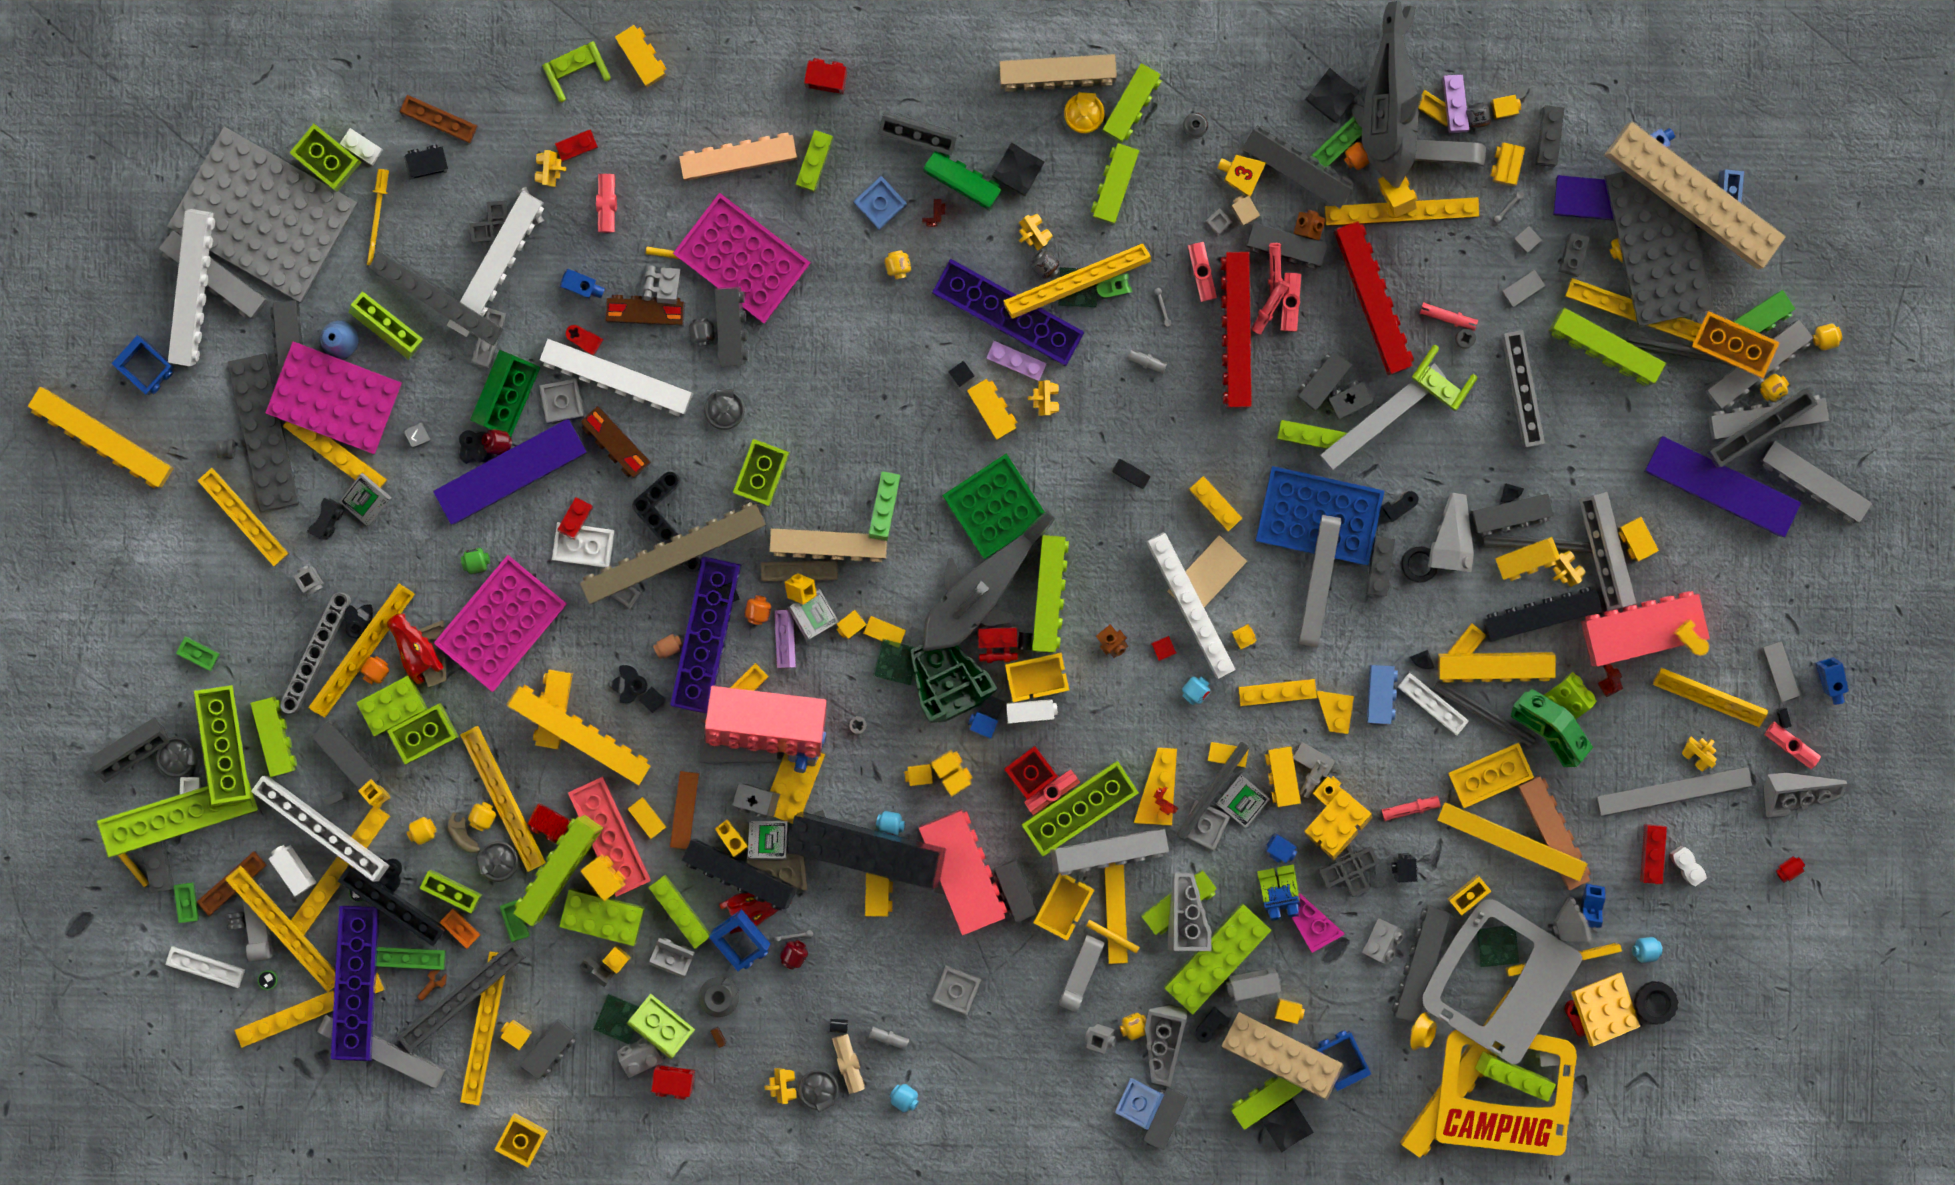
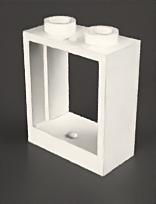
(1031, 711)
(292, 869)

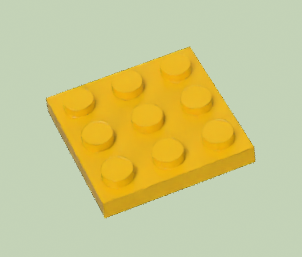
(1605, 1009)

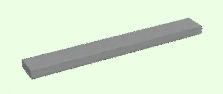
(1375, 423)
(1674, 791)

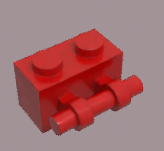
(998, 638)

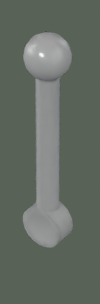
(1519, 195)
(1167, 322)
(808, 933)

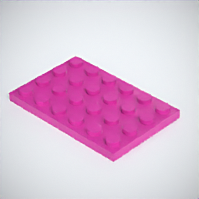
(740, 252)
(333, 397)
(500, 623)

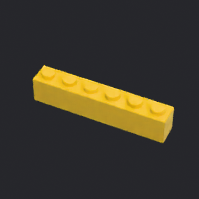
(1497, 666)

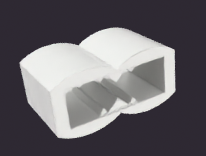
(1690, 870)

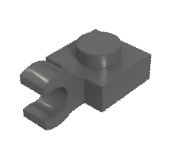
(599, 971)

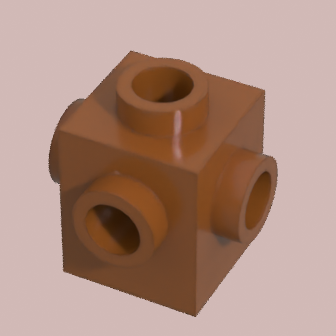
(1309, 225)
(1112, 641)

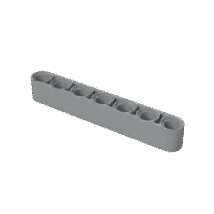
(1319, 581)
(308, 659)
(396, 1057)

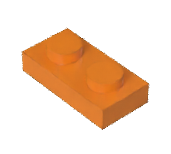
(460, 928)

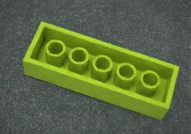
(1607, 347)
(1049, 593)
(221, 746)
(1080, 808)
(558, 870)
(1209, 969)

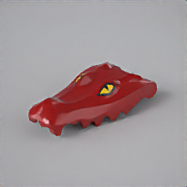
(414, 649)
(754, 909)

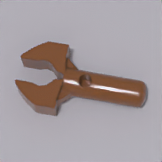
(432, 984)

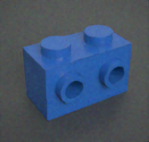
(1280, 849)

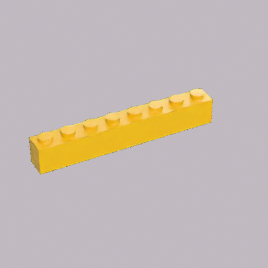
(100, 437)
(578, 735)

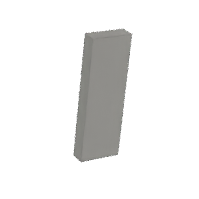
(484, 351)
(1781, 671)

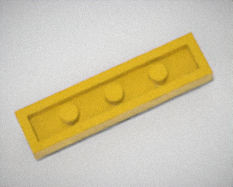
(1277, 692)

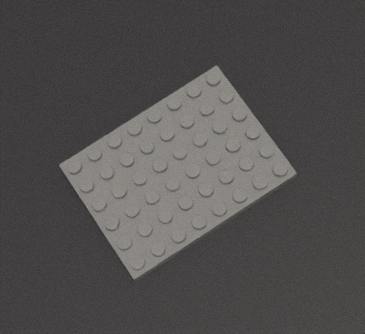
(266, 213)

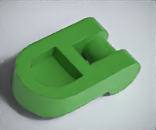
(1108, 289)

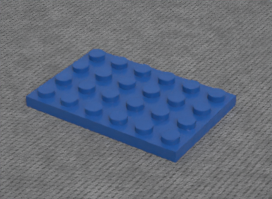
(1298, 501)

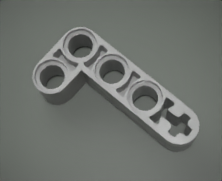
(1450, 152)
(258, 935)
(1080, 974)

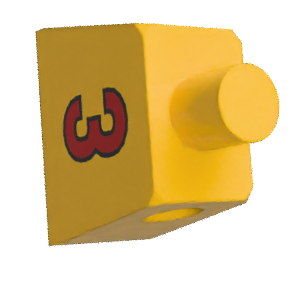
(1242, 173)

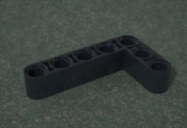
(651, 510)

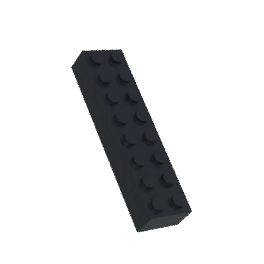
(866, 850)

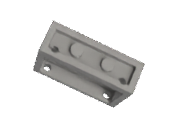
(1253, 984)

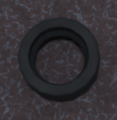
(1131, 474)
(1405, 565)

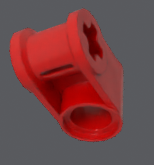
(587, 340)
(1574, 1018)

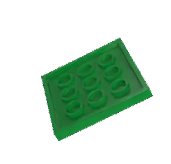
(994, 506)

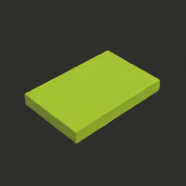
(660, 1026)

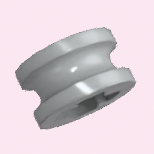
(859, 719)

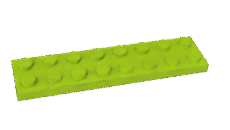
(167, 820)

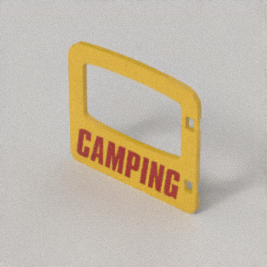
(1499, 1125)

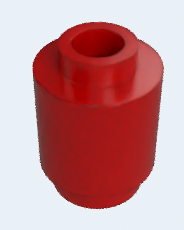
(1790, 869)

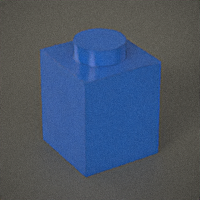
(982, 724)

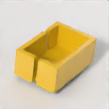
(1037, 677)
(952, 772)
(1338, 824)
(1063, 904)

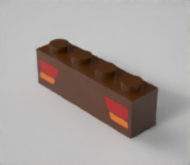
(644, 312)
(616, 442)

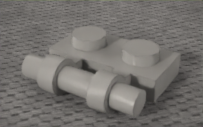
(668, 285)

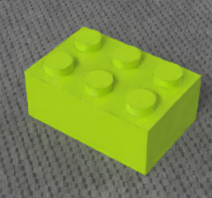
(325, 157)
(761, 472)
(392, 705)
(423, 733)

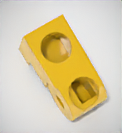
(1691, 639)
(374, 794)
(731, 838)

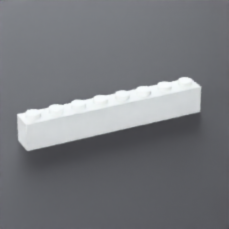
(500, 256)
(191, 287)
(615, 376)
(1190, 605)
(320, 828)

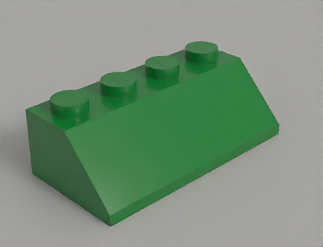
(962, 180)
(505, 393)

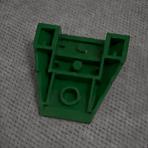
(949, 682)

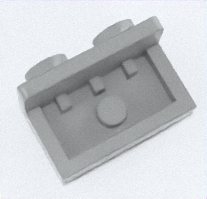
(1383, 941)
(671, 957)
(639, 1057)

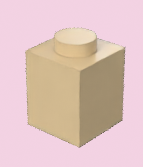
(1244, 210)

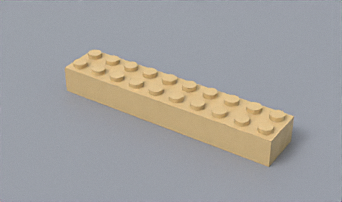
(1694, 195)

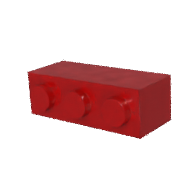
(1653, 854)

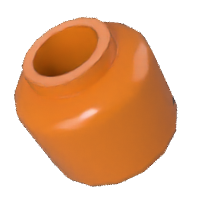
(1356, 156)
(757, 610)
(374, 670)

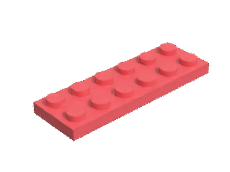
(614, 840)

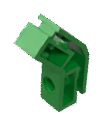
(1555, 725)

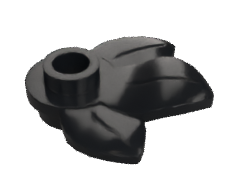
(472, 450)
(359, 617)
(626, 684)
(391, 878)

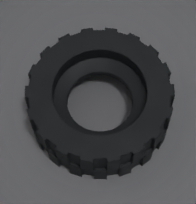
(1656, 1017)

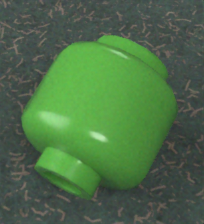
(475, 561)

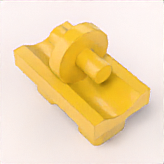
(551, 168)
(1032, 234)
(1041, 398)
(1565, 571)
(1701, 749)
(778, 1085)

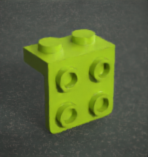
(1572, 695)

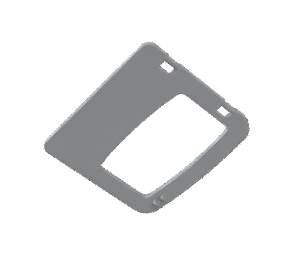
(1530, 999)

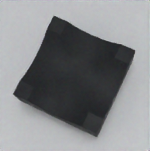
(1332, 95)
(1018, 169)
(324, 524)
(1287, 1125)

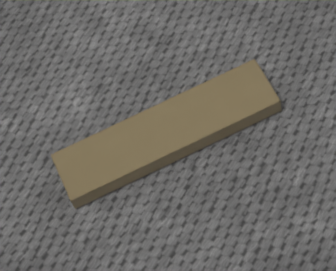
(813, 569)

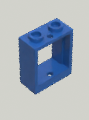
(129, 352)
(752, 932)
(1354, 1076)

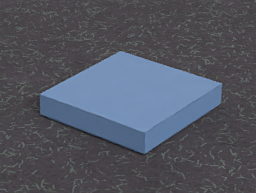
(880, 202)
(1139, 1103)

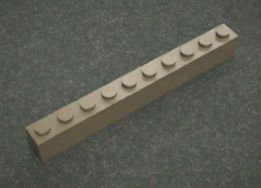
(672, 554)

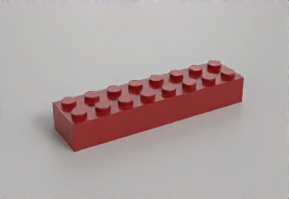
(1373, 299)
(1237, 330)

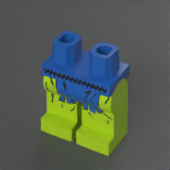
(1280, 898)

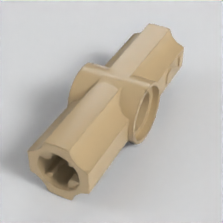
(848, 1063)

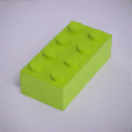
(600, 918)

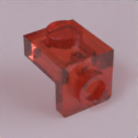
(939, 210)
(1612, 683)
(1166, 806)

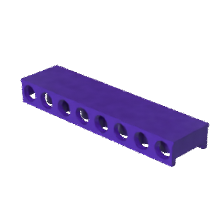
(1583, 198)
(986, 302)
(510, 472)
(1722, 487)
(705, 635)
(355, 983)

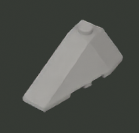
(1454, 542)
(1791, 791)
(1187, 918)
(1571, 923)
(1164, 1035)

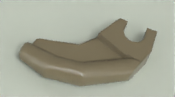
(460, 836)

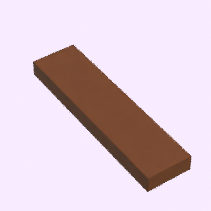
(438, 119)
(684, 809)
(223, 891)

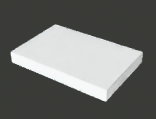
(590, 547)

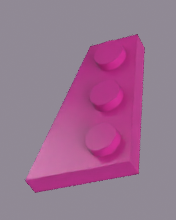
(1315, 926)

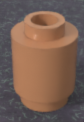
(668, 646)

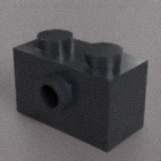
(425, 162)
(1404, 868)

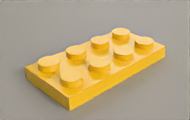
(1490, 775)
(793, 788)

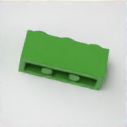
(1767, 313)

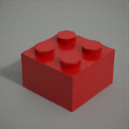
(825, 76)
(1031, 772)
(673, 1081)

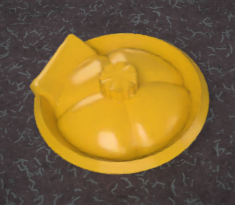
(1084, 112)
(1422, 1032)

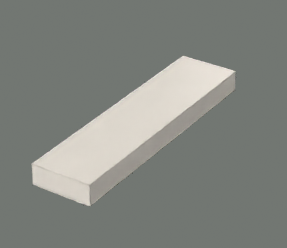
(1433, 704)
(205, 967)

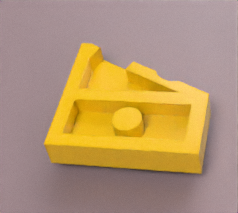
(1336, 710)

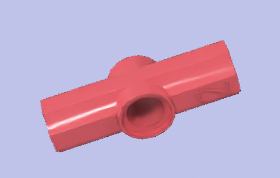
(606, 203)
(1204, 284)
(1289, 315)
(1801, 753)
(1041, 799)

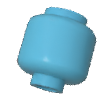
(1196, 690)
(890, 823)
(1647, 949)
(904, 1098)

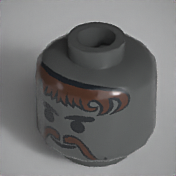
(1478, 116)
(1190, 129)
(1045, 264)
(701, 332)

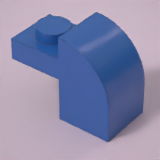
(1592, 905)

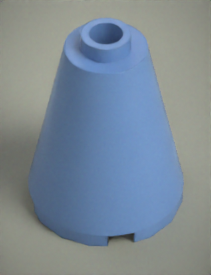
(345, 341)

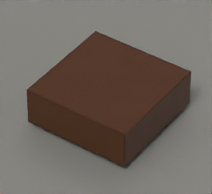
(718, 1036)

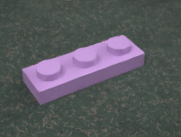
(1455, 103)
(1016, 361)
(784, 639)

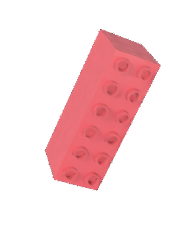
(1642, 629)
(765, 721)
(964, 872)

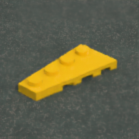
(1161, 774)

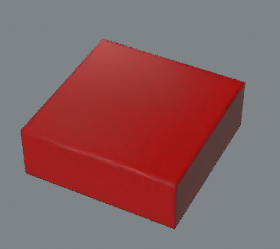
(1163, 648)

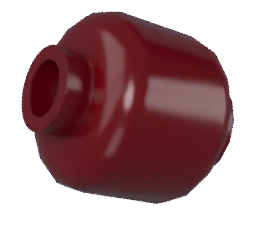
(496, 441)
(793, 954)

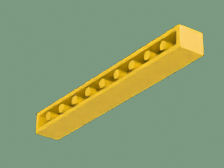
(1424, 1127)

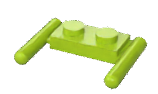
(571, 63)
(1440, 386)

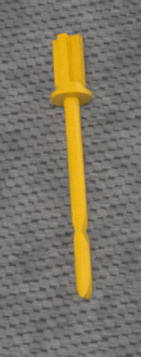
(380, 189)

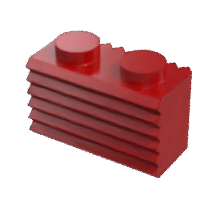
(548, 822)

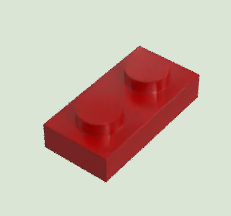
(576, 145)
(575, 518)

